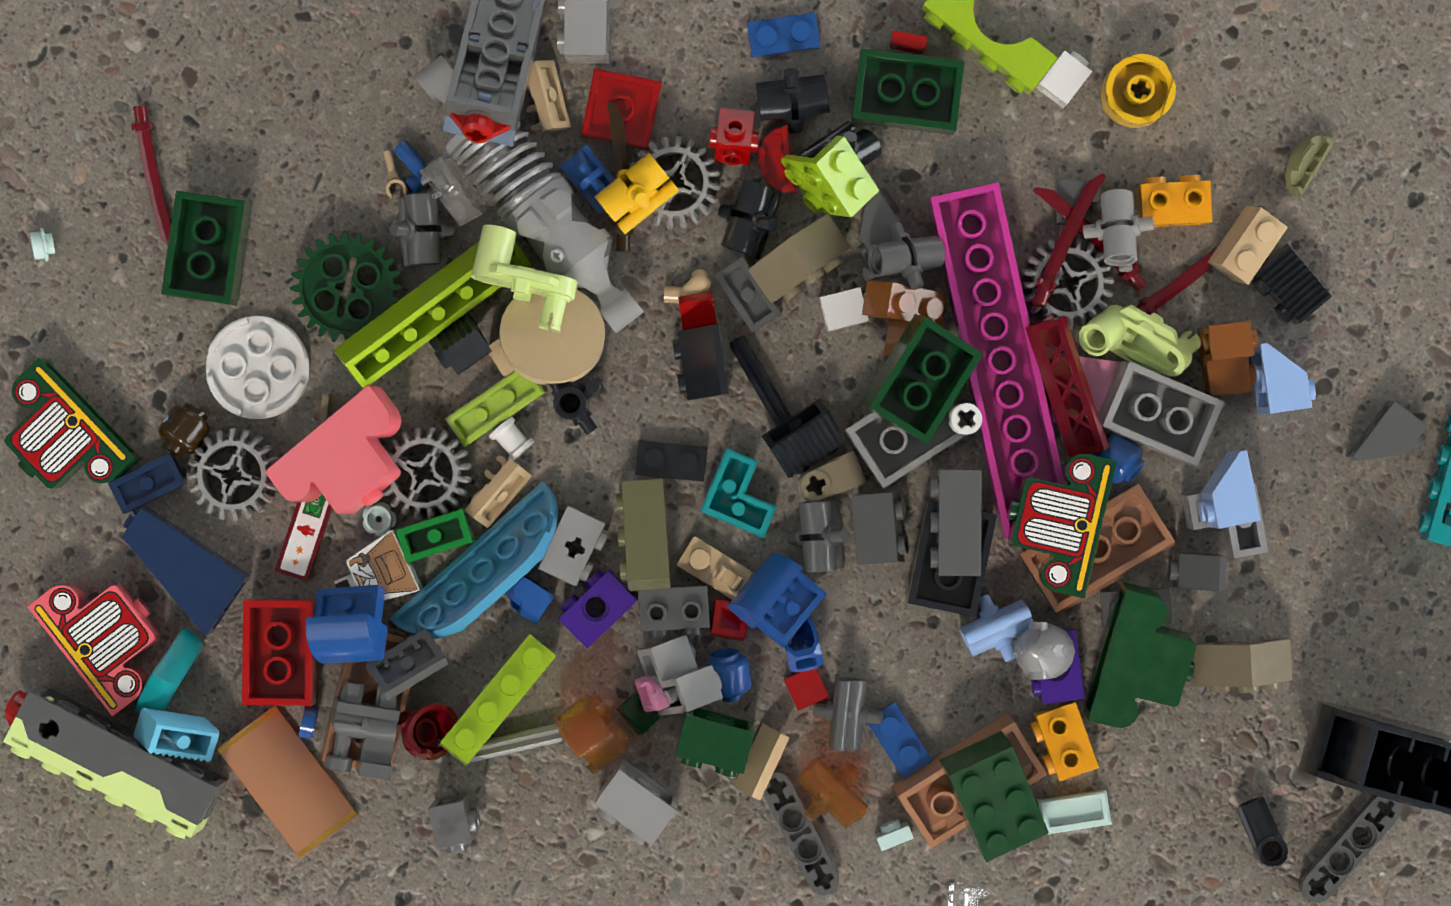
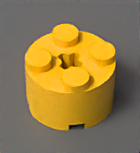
(1155, 82)

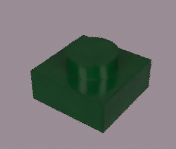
(635, 716)

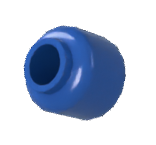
(1126, 454)
(733, 672)

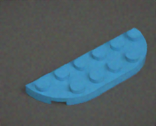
(484, 569)

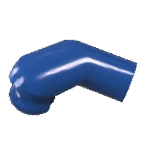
(414, 162)

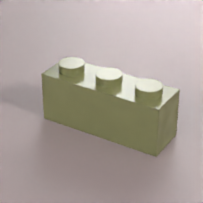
(644, 535)

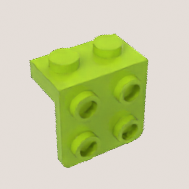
(832, 180)

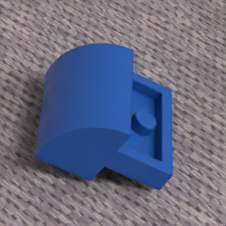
(777, 598)
(347, 625)

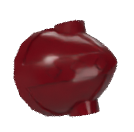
(425, 730)

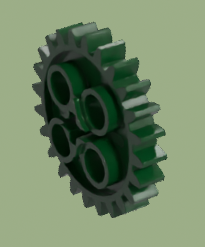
(316, 278)

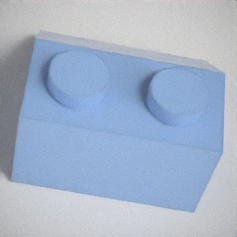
(1280, 382)
(1229, 494)

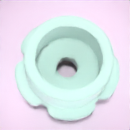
(42, 244)
(370, 523)

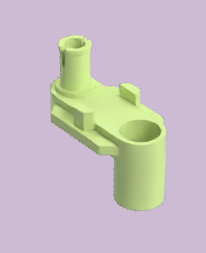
(494, 267)
(1139, 339)

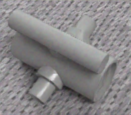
(1119, 228)

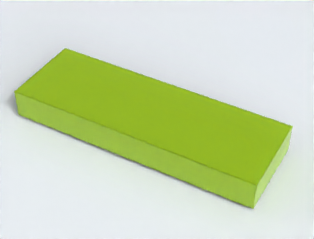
(493, 407)

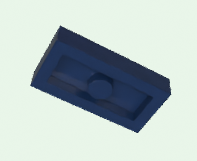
(147, 483)

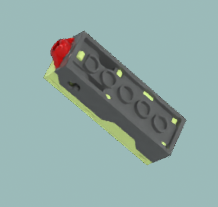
(110, 760)

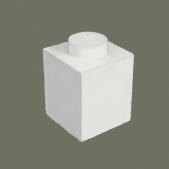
(1065, 78)
(843, 309)

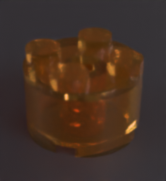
(591, 733)

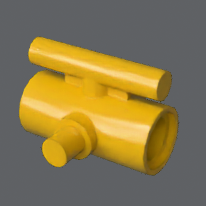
(636, 193)

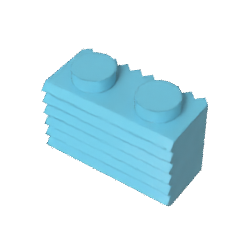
(176, 734)

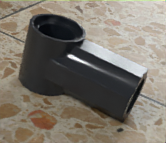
(1261, 829)

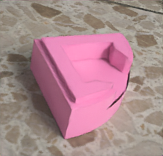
(651, 694)

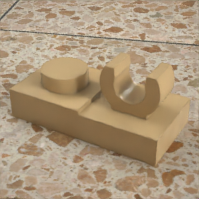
(548, 97)
(495, 496)
(714, 567)

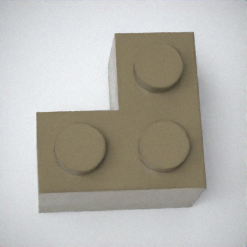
(800, 260)
(1243, 665)

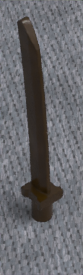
(620, 163)

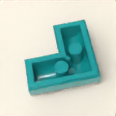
(728, 499)
(170, 672)

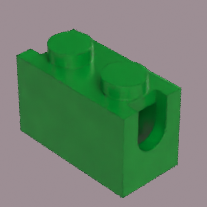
(435, 535)

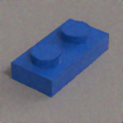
(783, 35)
(900, 741)

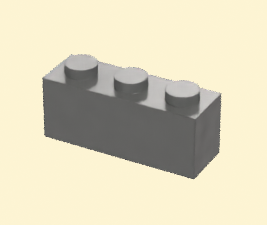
(956, 522)

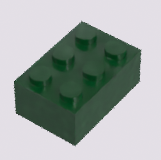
(907, 91)
(206, 248)
(921, 378)
(715, 741)
(994, 796)

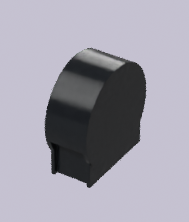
(1379, 756)

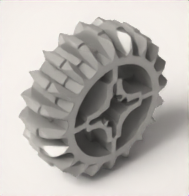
(701, 195)
(1073, 298)
(452, 487)
(230, 489)

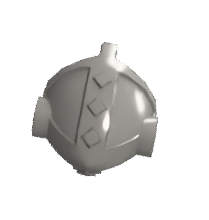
(1044, 651)

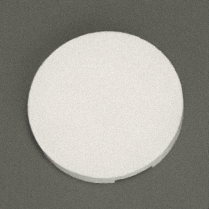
(257, 367)

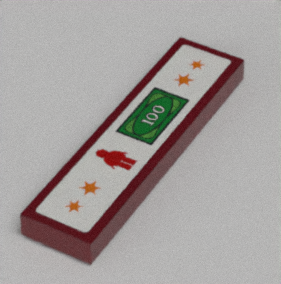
(304, 538)

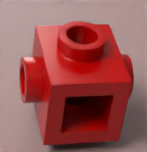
(734, 137)

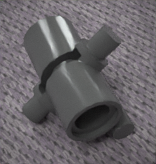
(420, 230)
(904, 257)
(820, 536)
(848, 713)

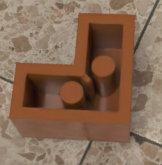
(899, 305)
(1225, 357)

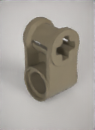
(837, 477)

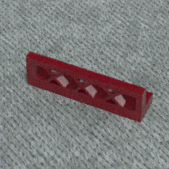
(1061, 385)

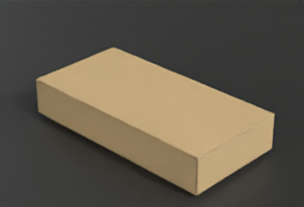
(762, 761)

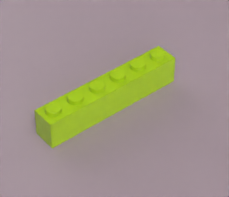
(417, 318)

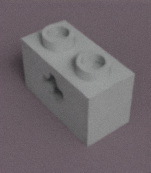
(557, 558)

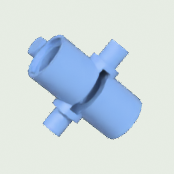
(996, 627)

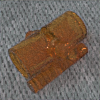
(832, 792)

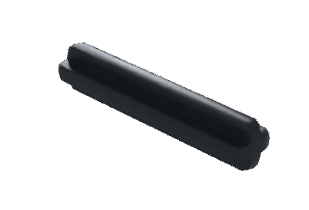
(760, 380)

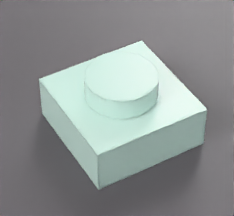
(893, 834)

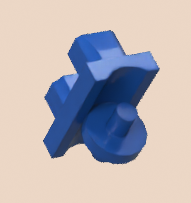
(588, 175)

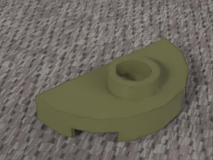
(1305, 162)

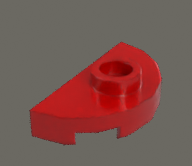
(770, 153)

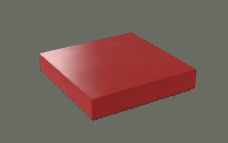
(633, 97)

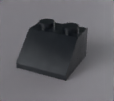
(702, 363)

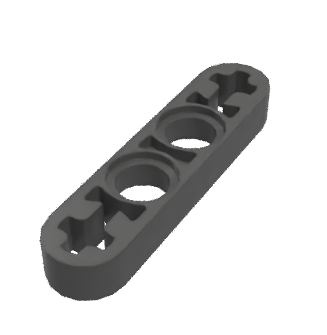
(796, 834)
(1354, 851)

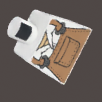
(382, 565)

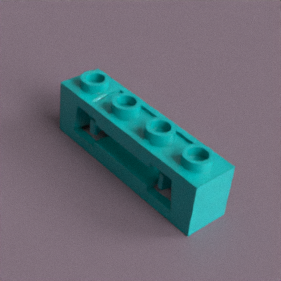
(1439, 492)

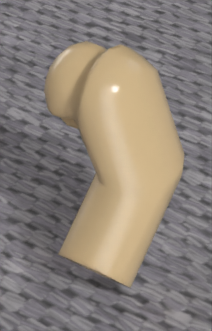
(697, 284)

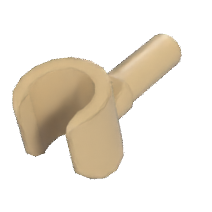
(393, 174)

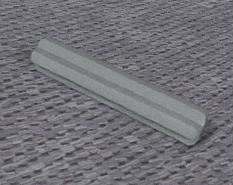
(519, 742)

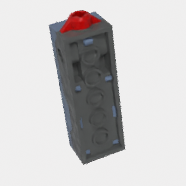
(493, 69)

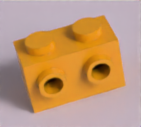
(1175, 202)
(1064, 740)

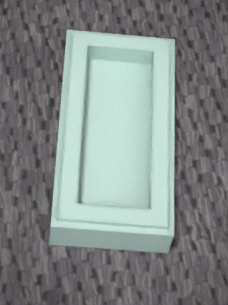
(1075, 811)

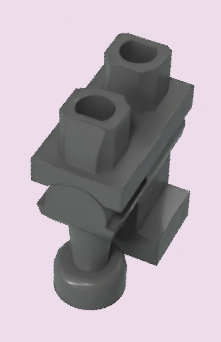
(369, 721)

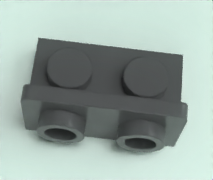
(407, 664)

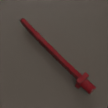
(143, 129)
(1064, 209)
(1045, 284)
(1151, 304)

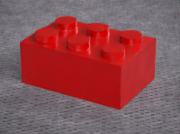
(276, 653)

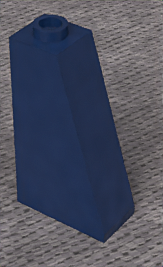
(189, 570)

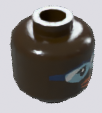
(183, 429)

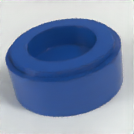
(308, 721)

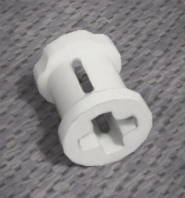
(976, 418)
(511, 438)

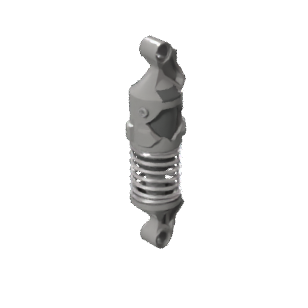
(538, 207)

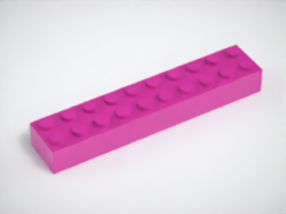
(993, 318)

